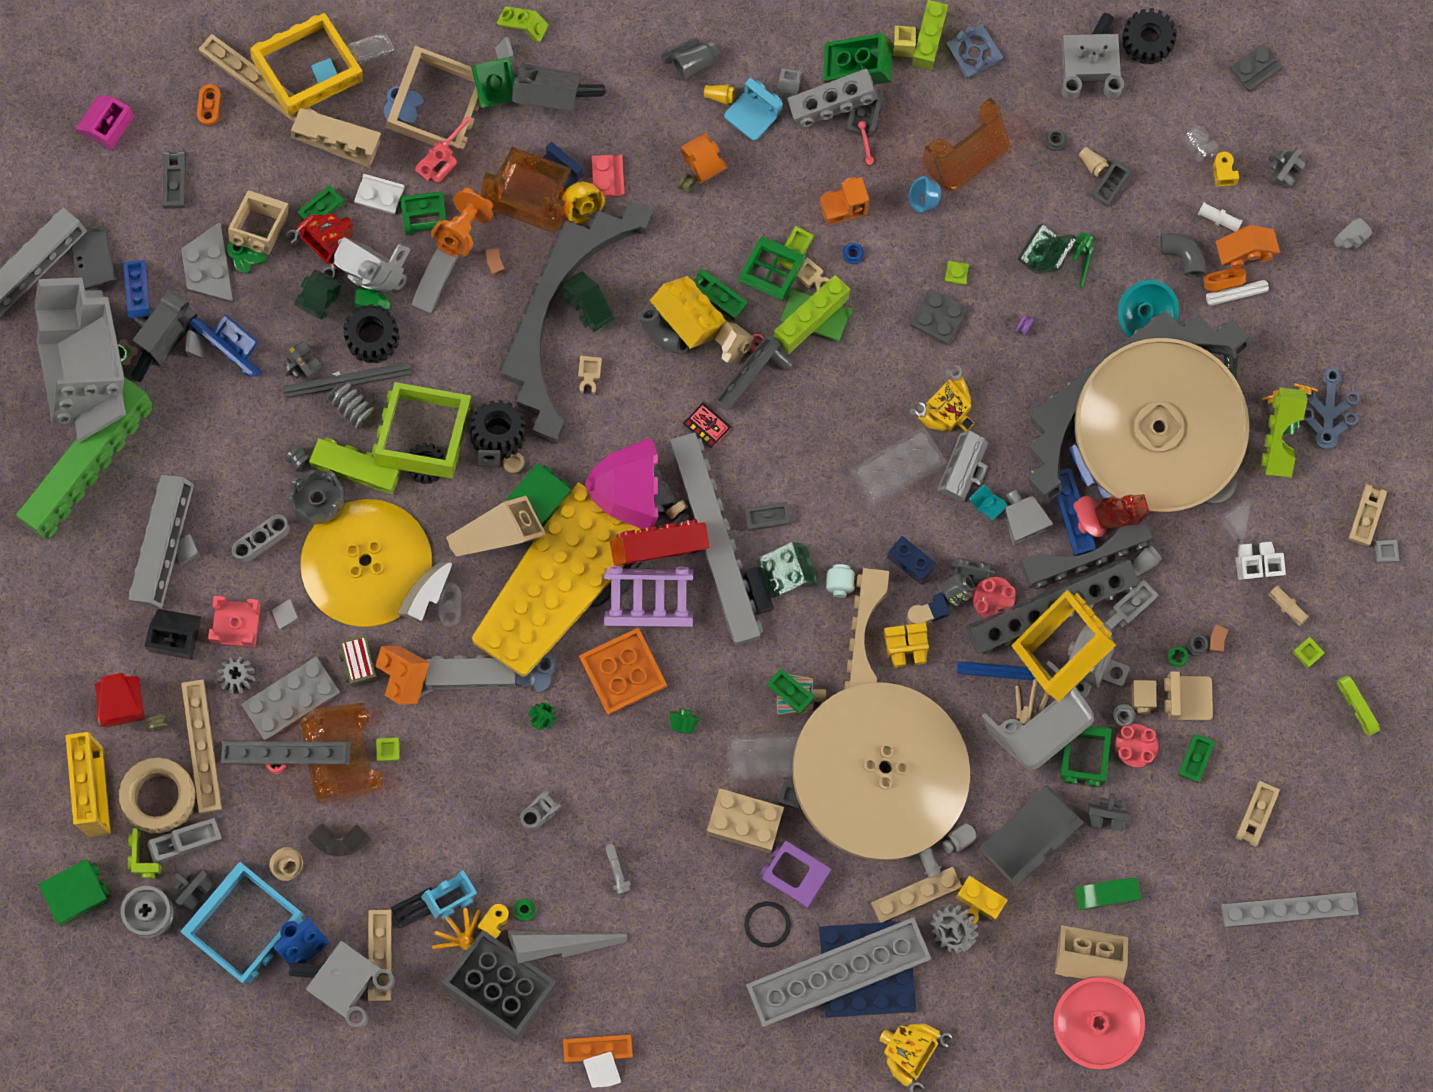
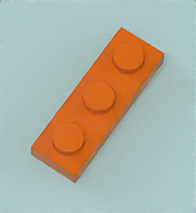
(583, 1048)

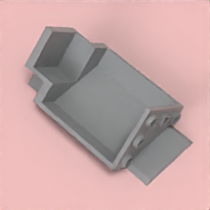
(78, 356)

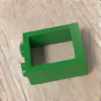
(1092, 780)

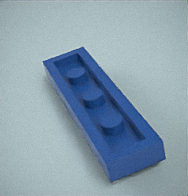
(136, 289)
(1079, 542)

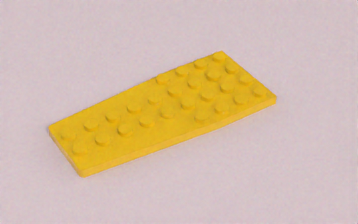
(551, 584)

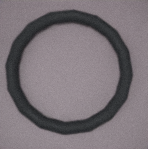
(762, 904)

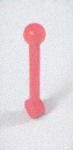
(869, 160)

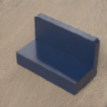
(555, 154)

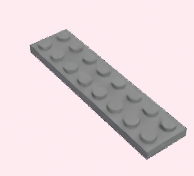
(838, 972)

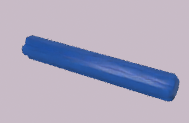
(994, 670)

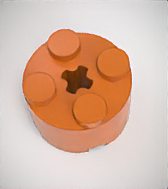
(703, 157)

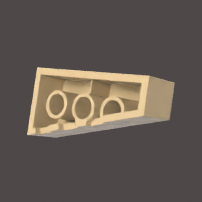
(336, 136)

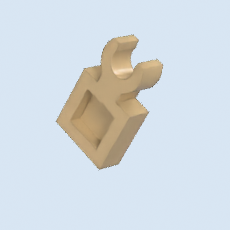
(811, 274)
(589, 371)

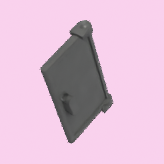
(96, 261)

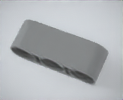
(249, 540)

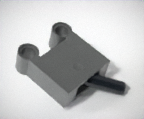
(551, 89)
(161, 332)

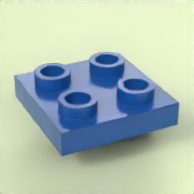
(300, 941)

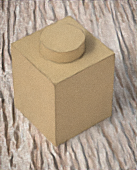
(1143, 696)

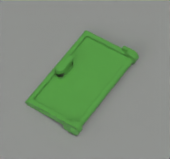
(831, 328)

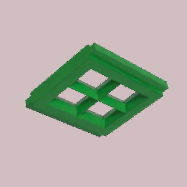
(780, 251)

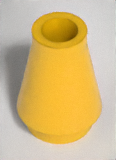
(721, 93)

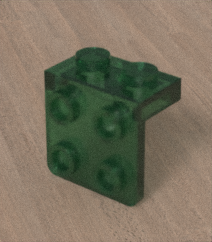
(1046, 250)
(787, 569)

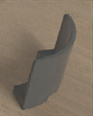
(1031, 836)

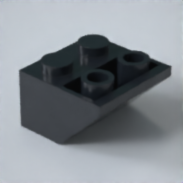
(173, 634)

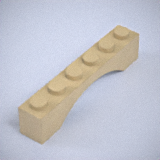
(873, 590)

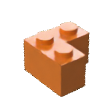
(847, 203)
(1248, 244)
(405, 671)

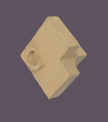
(734, 342)

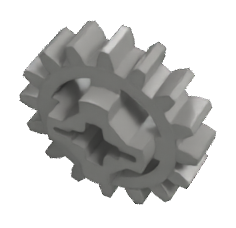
(954, 928)

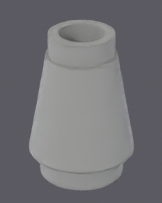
(1146, 560)

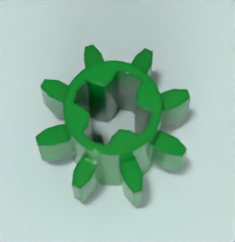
(542, 716)

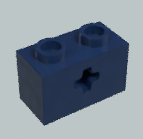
(911, 560)

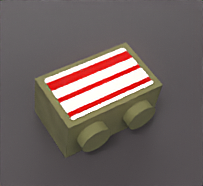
(358, 661)

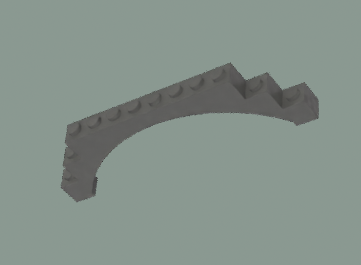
(572, 249)
(1057, 415)

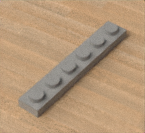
(1289, 909)

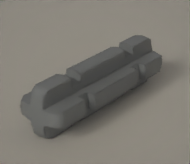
(666, 55)

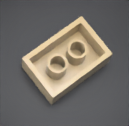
(745, 820)

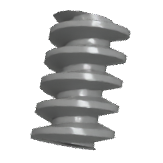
(350, 405)

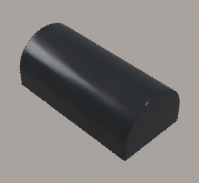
(758, 590)

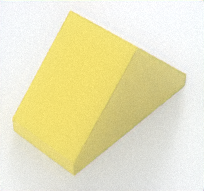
(904, 41)

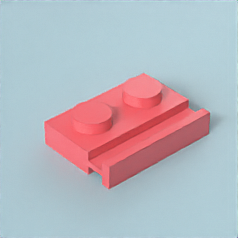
(608, 175)

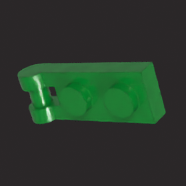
(720, 295)

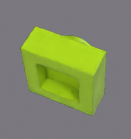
(956, 273)
(1308, 652)
(388, 749)

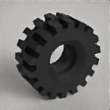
(1149, 50)

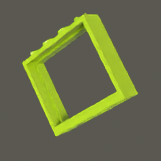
(417, 463)

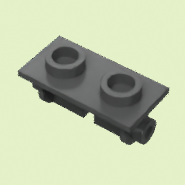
(979, 571)

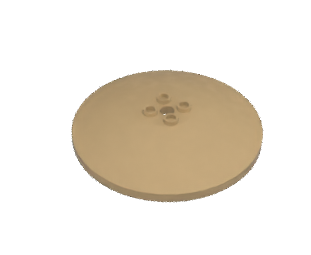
(1200, 414)
(849, 795)

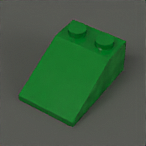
(857, 54)

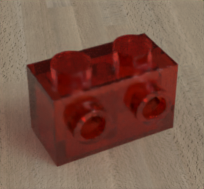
(1122, 512)

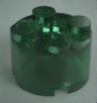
(318, 294)

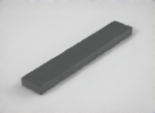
(285, 753)

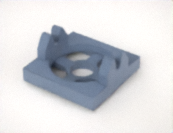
(977, 32)

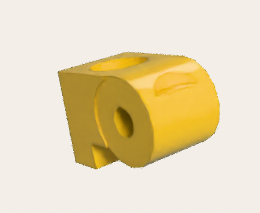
(1223, 170)
(495, 917)

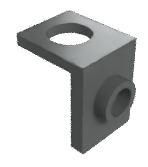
(483, 458)

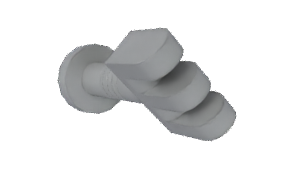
(621, 886)

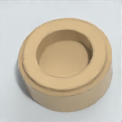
(514, 464)
(675, 510)

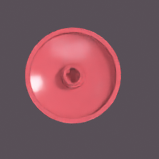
(1099, 1023)

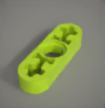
(1362, 710)

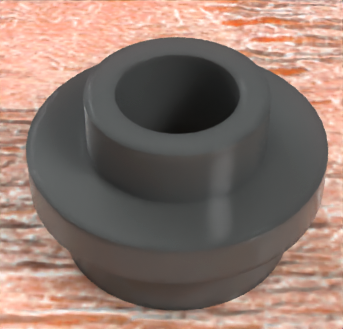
(1055, 134)
(1198, 638)

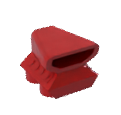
(118, 700)

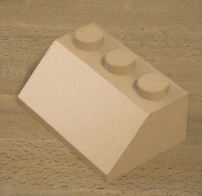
(1091, 954)

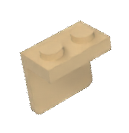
(1188, 697)

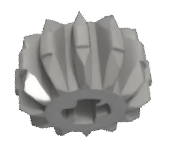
(231, 683)

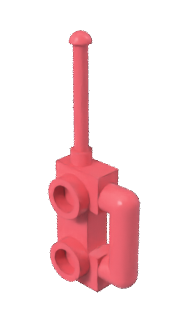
(438, 153)

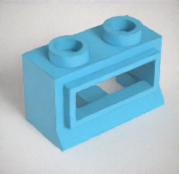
(446, 887)

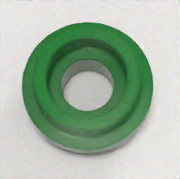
(529, 915)

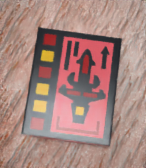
(707, 425)

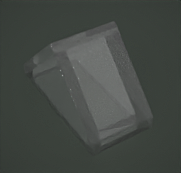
(1236, 521)

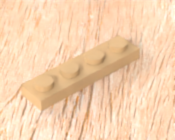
(916, 895)
(380, 951)

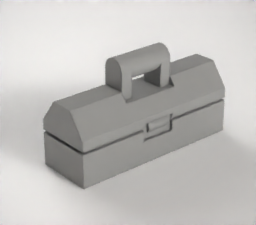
(961, 466)

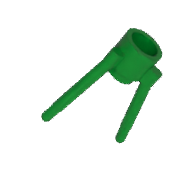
(1083, 245)

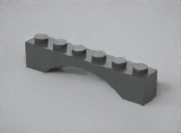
(1045, 567)

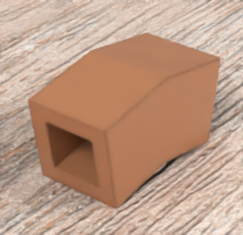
(494, 262)
(1217, 639)

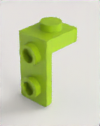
(524, 20)
(147, 870)

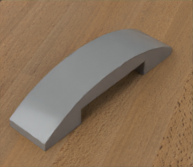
(433, 281)

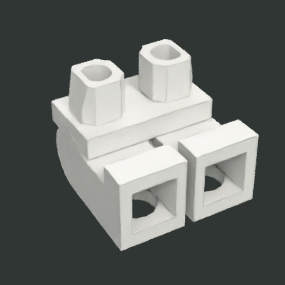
(1259, 566)

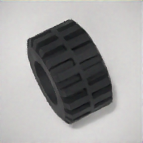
(376, 349)
(502, 415)

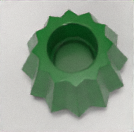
(683, 721)

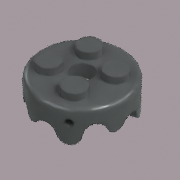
(312, 485)

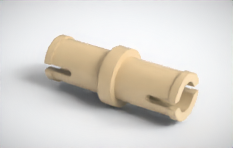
(1288, 605)

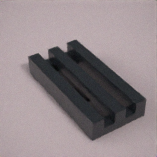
(398, 916)

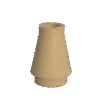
(1095, 163)

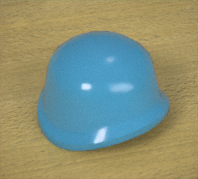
(932, 193)

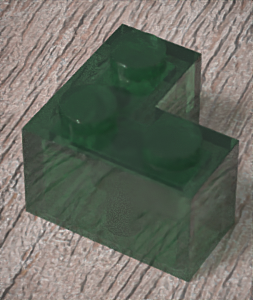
(588, 300)

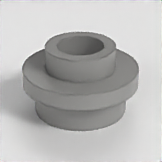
(1119, 719)

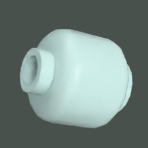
(840, 580)

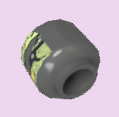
(958, 589)

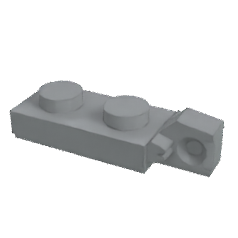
(1131, 605)

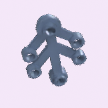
(1329, 413)

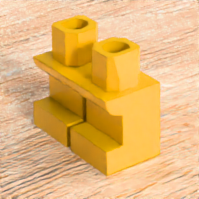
(916, 640)

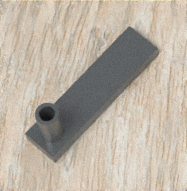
(765, 350)

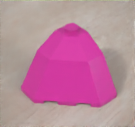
(626, 484)

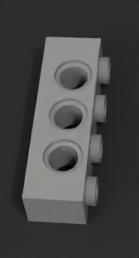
(822, 95)

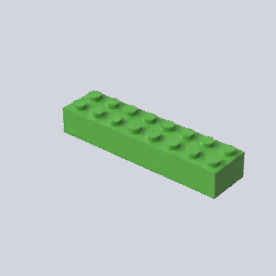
(80, 467)

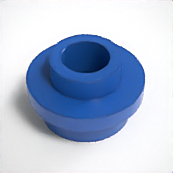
(853, 247)

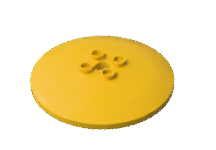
(371, 592)

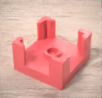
(235, 622)

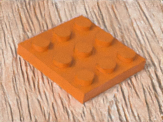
(623, 671)

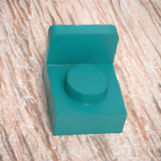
(987, 503)

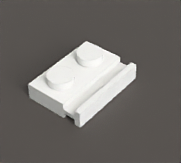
(379, 194)

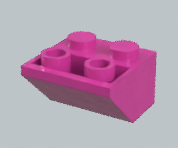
(105, 121)

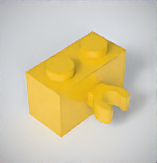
(981, 900)

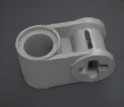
(540, 811)

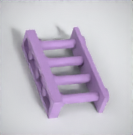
(659, 615)

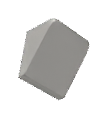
(504, 50)
(789, 81)
(194, 345)
(186, 550)
(285, 614)

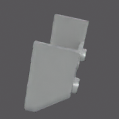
(1046, 732)

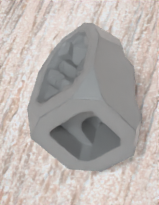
(1353, 235)

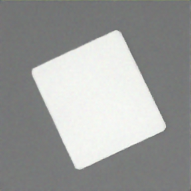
(602, 1070)

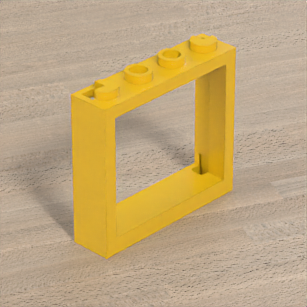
(320, 91)
(1082, 662)
(88, 785)

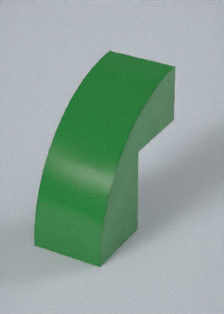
(1107, 893)

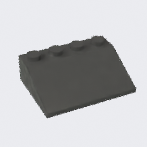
(498, 987)

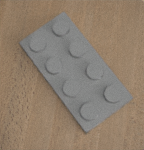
(290, 698)

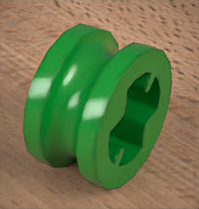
(1171, 653)

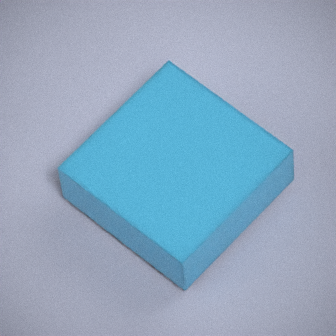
(324, 70)

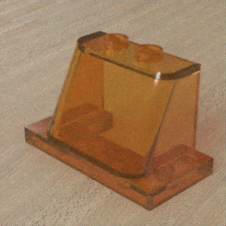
(528, 189)

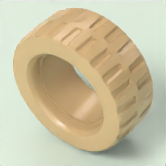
(134, 780)

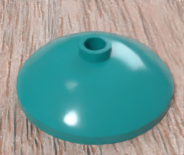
(1155, 298)

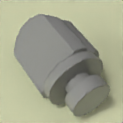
(959, 838)

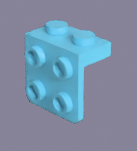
(754, 110)

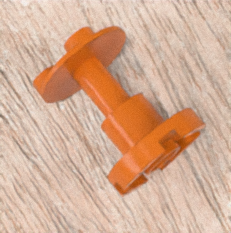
(454, 235)

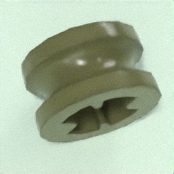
(687, 183)
(156, 723)

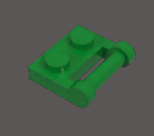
(422, 206)

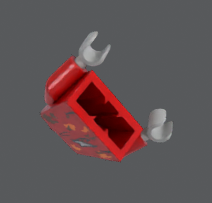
(322, 236)

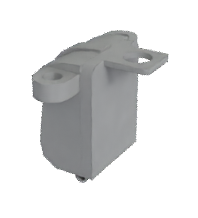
(369, 267)
(1102, 669)

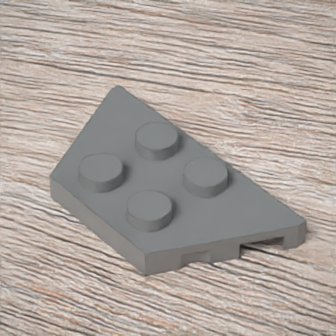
(207, 265)

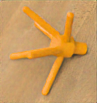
(464, 939)

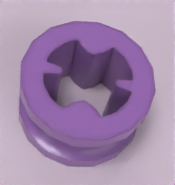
(1024, 325)

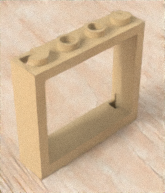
(447, 65)

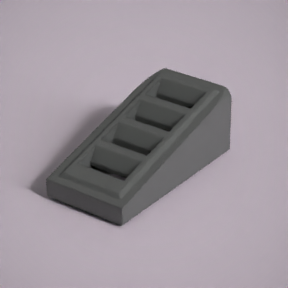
(1120, 168)

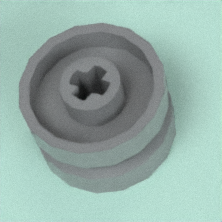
(135, 907)

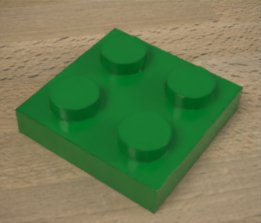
(494, 81)

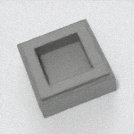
(1387, 551)

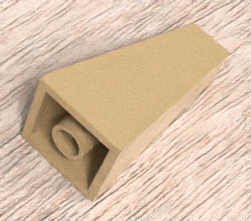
(500, 527)

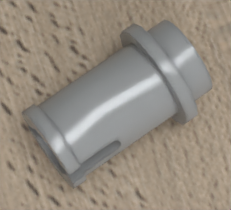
(929, 862)

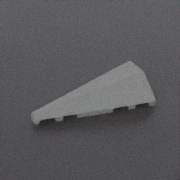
(540, 944)

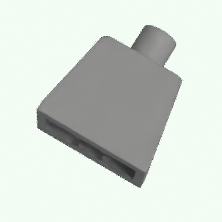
(1025, 518)

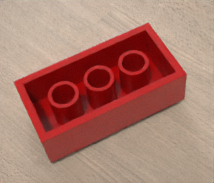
(660, 543)

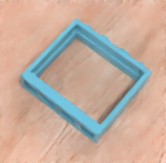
(213, 903)

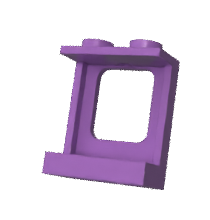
(810, 885)

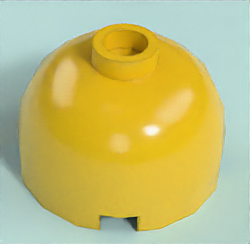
(585, 199)

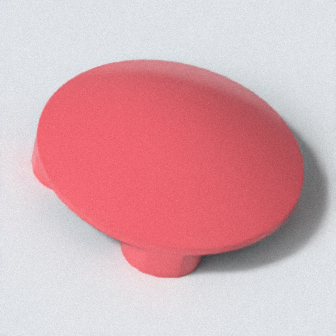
(1087, 516)
(993, 596)
(1136, 745)

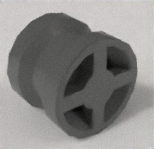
(298, 458)

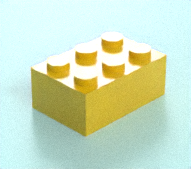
(688, 311)

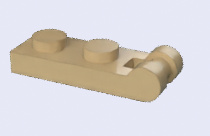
(1367, 516)
(1257, 813)

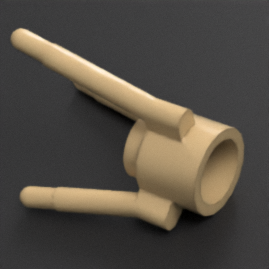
(1029, 712)

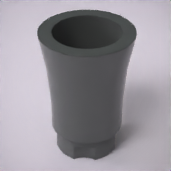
(695, 60)

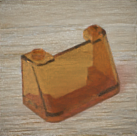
(958, 164)
(341, 724)

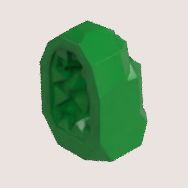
(367, 296)

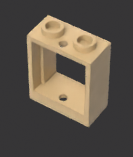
(261, 205)

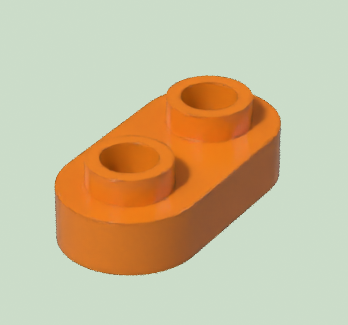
(208, 106)
(1224, 279)

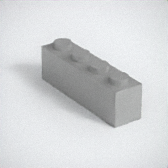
(468, 673)

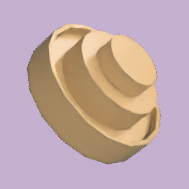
(286, 863)

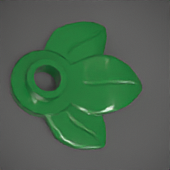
(245, 257)

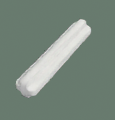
(1237, 293)

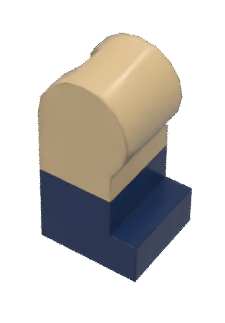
(930, 612)

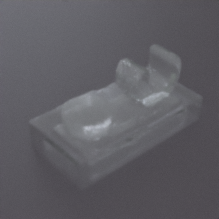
(371, 48)

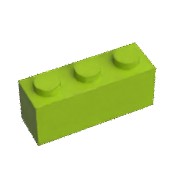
(930, 35)

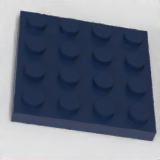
(886, 996)

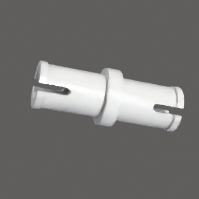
(1220, 217)

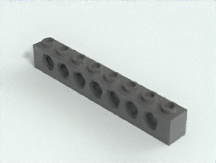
(1100, 577)

